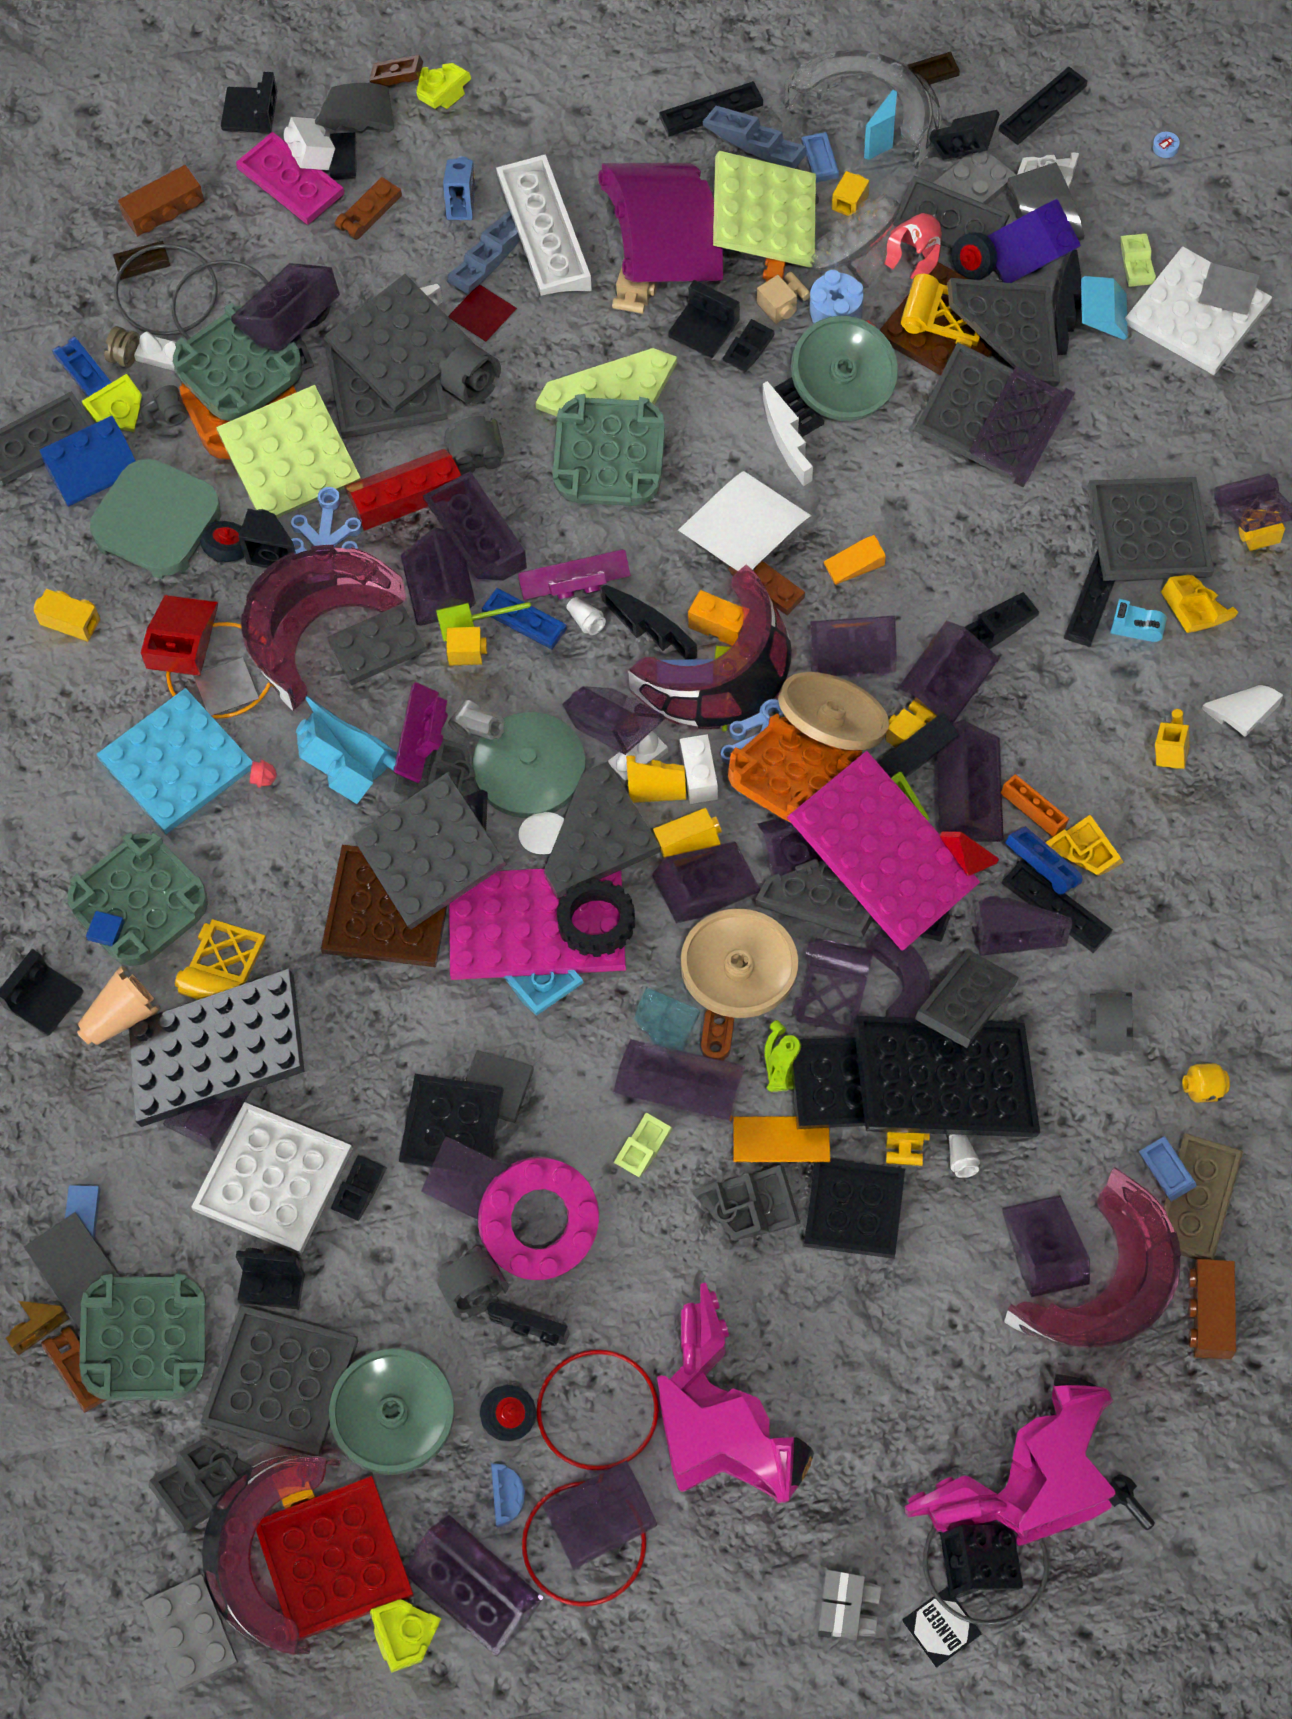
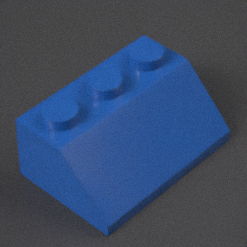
(87, 460)

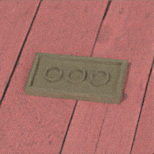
(1202, 1211)

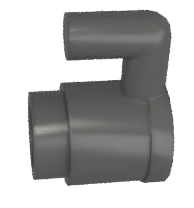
(170, 405)

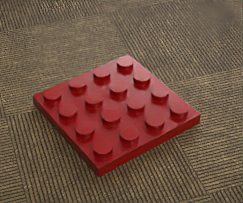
(333, 1558)

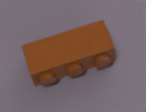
(161, 200)
(1213, 1309)

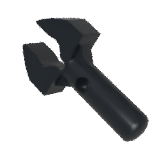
(1124, 1495)

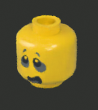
(1206, 1083)

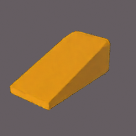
(856, 560)

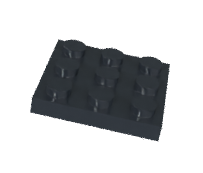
(827, 1084)
(449, 1109)
(855, 1208)

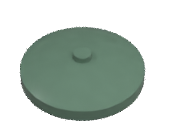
(844, 368)
(530, 765)
(391, 1411)

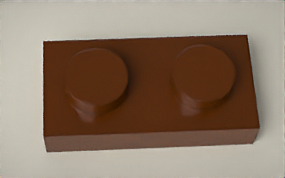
(396, 70)

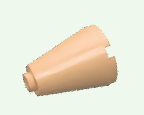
(116, 1008)

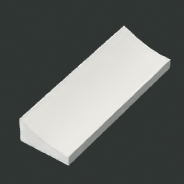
(544, 226)

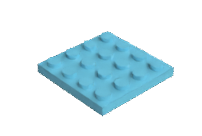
(175, 761)

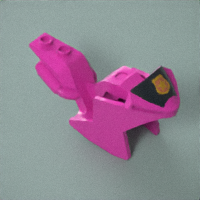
(721, 1429)
(1049, 1477)

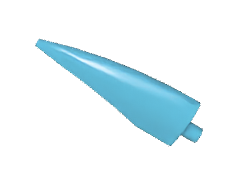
(360, 745)

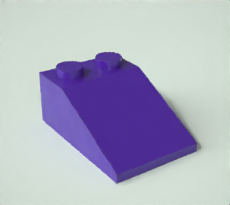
(1033, 242)

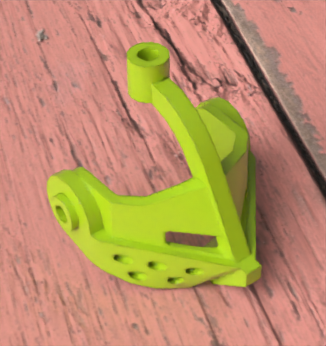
(780, 1058)

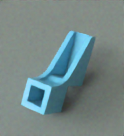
(322, 750)

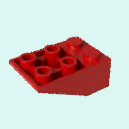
(179, 635)

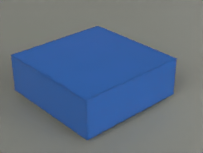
(105, 928)

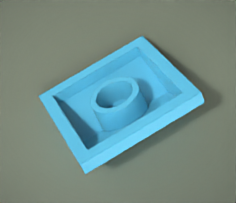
(880, 128)
(1104, 305)
(542, 991)

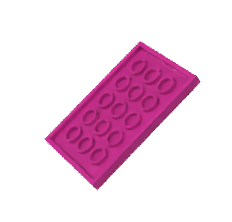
(883, 850)
(513, 930)

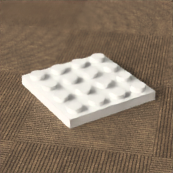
(1191, 329)
(272, 1178)

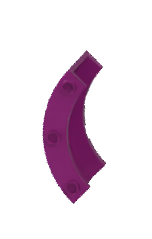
(664, 221)

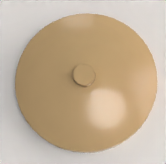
(833, 711)
(739, 963)

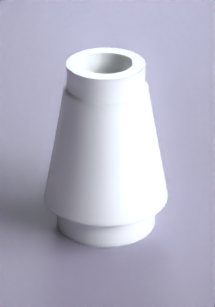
(587, 617)
(962, 1156)

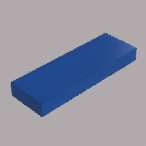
(526, 621)

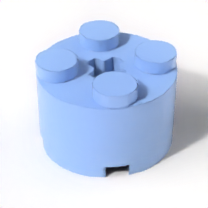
(836, 296)

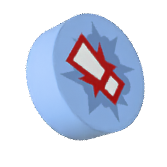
(1166, 144)

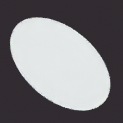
(540, 832)

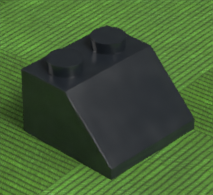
(264, 538)

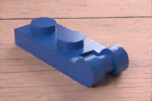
(81, 367)
(1044, 860)

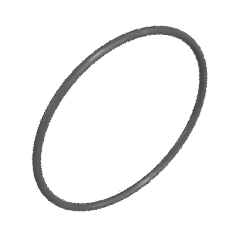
(156, 247)
(197, 269)
(980, 1622)

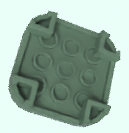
(231, 370)
(608, 451)
(154, 517)
(146, 889)
(142, 1338)

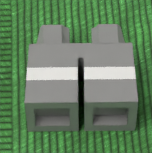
(843, 1605)

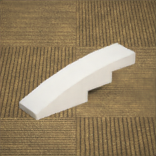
(785, 431)

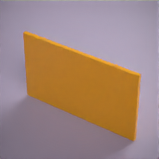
(778, 1140)

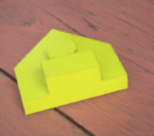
(442, 85)
(117, 399)
(403, 1633)

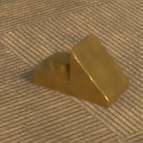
(43, 1321)

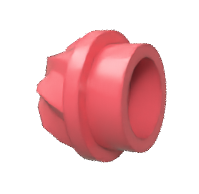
(262, 774)

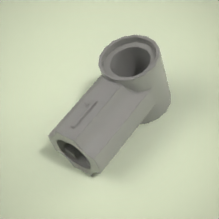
(473, 720)

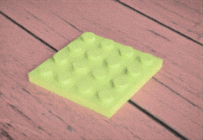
(764, 209)
(288, 452)

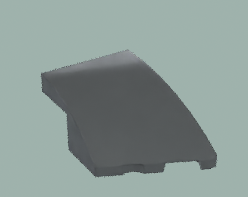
(357, 107)
(1040, 187)
(450, 759)
(751, 1203)
(196, 1482)

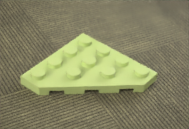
(624, 378)

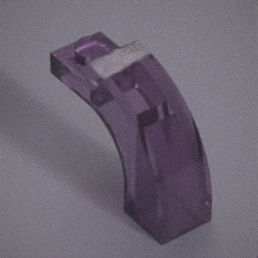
(910, 970)

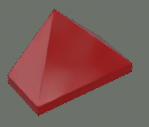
(968, 853)

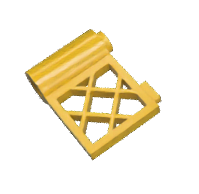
(922, 310)
(203, 981)

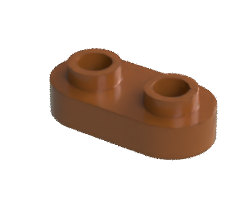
(718, 1035)

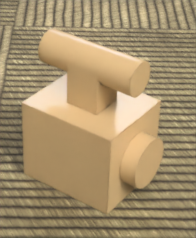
(633, 295)
(780, 299)

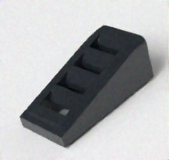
(789, 394)

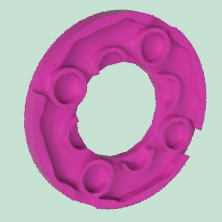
(507, 1190)

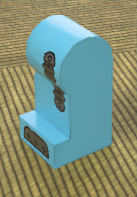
(1138, 622)

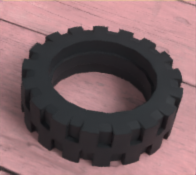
(596, 891)

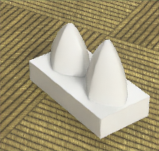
(155, 351)
(646, 750)

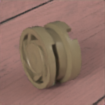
(121, 346)

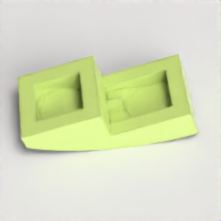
(1137, 260)
(643, 1145)

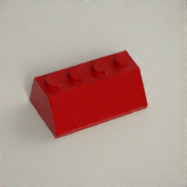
(400, 488)

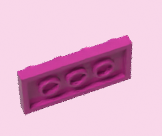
(298, 189)

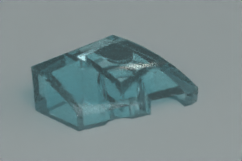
(666, 1019)

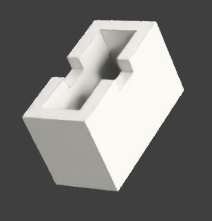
(309, 144)
(699, 769)

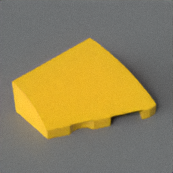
(1195, 604)
(655, 781)
(1086, 847)

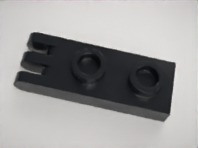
(526, 1323)

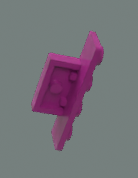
(574, 575)
(420, 731)

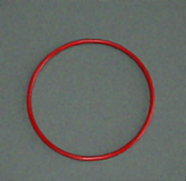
(594, 1352)
(548, 1592)

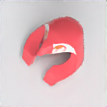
(920, 232)

